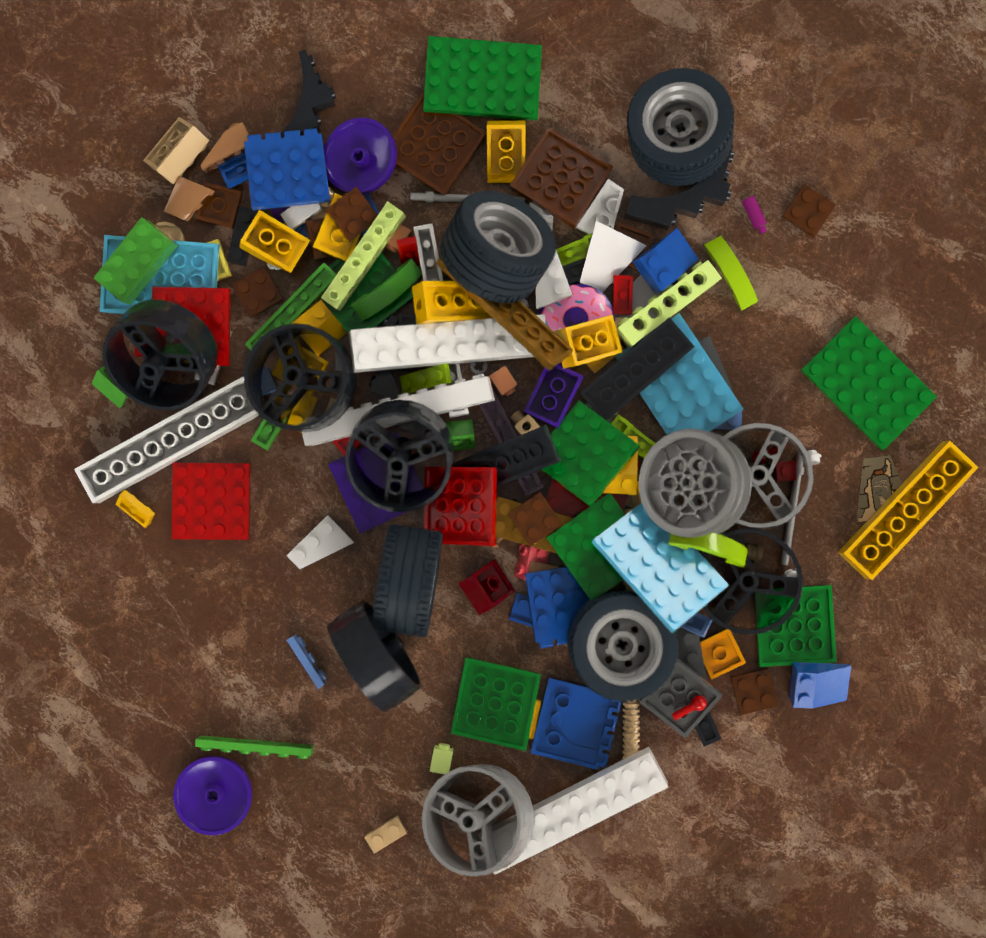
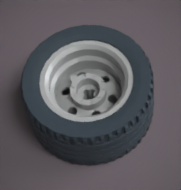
(673, 93)
(497, 246)
(407, 580)
(614, 679)

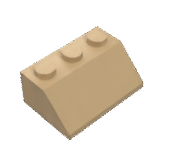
(176, 150)

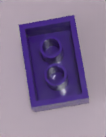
(553, 395)

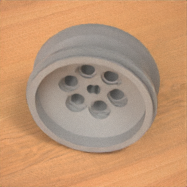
(722, 502)

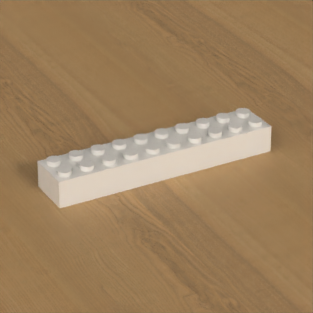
(433, 345)
(166, 442)
(583, 805)

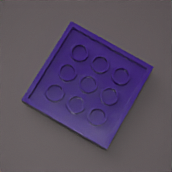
(375, 468)

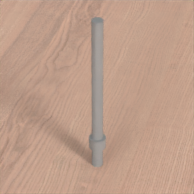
(430, 197)
(793, 501)

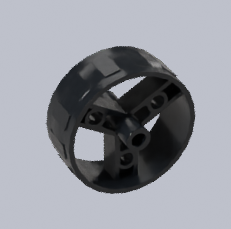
(161, 353)
(301, 377)
(399, 459)
(792, 587)
(373, 657)

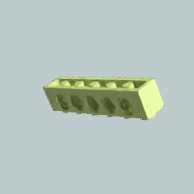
(363, 256)
(704, 272)

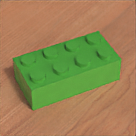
(135, 261)

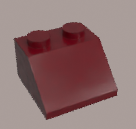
(486, 587)

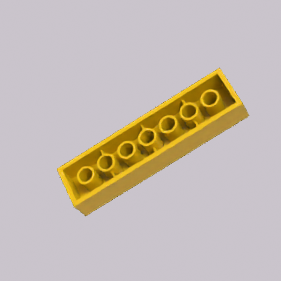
(907, 510)

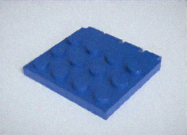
(286, 169)
(553, 603)
(575, 724)

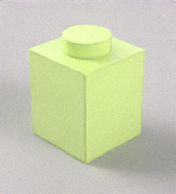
(441, 758)

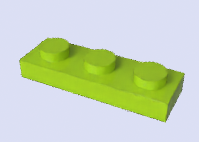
(425, 378)

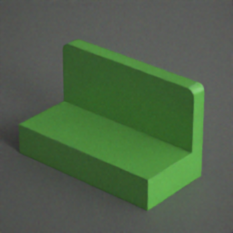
(108, 388)
(462, 434)

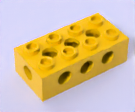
(444, 303)

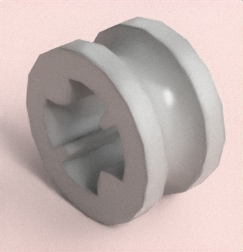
(477, 372)

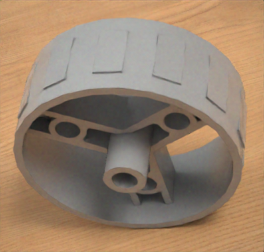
(779, 438)
(479, 816)

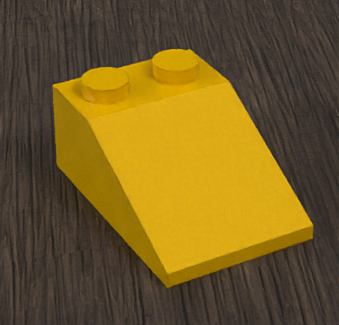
(505, 149)
(273, 242)
(590, 341)
(626, 479)

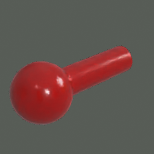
(771, 451)
(697, 703)

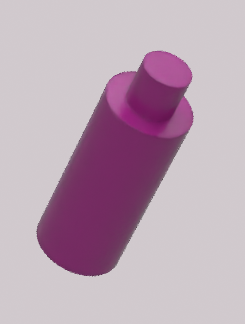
(755, 214)

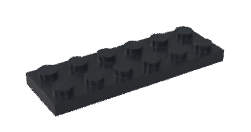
(637, 369)
(516, 456)

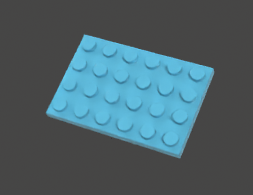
(188, 266)
(690, 391)
(665, 577)

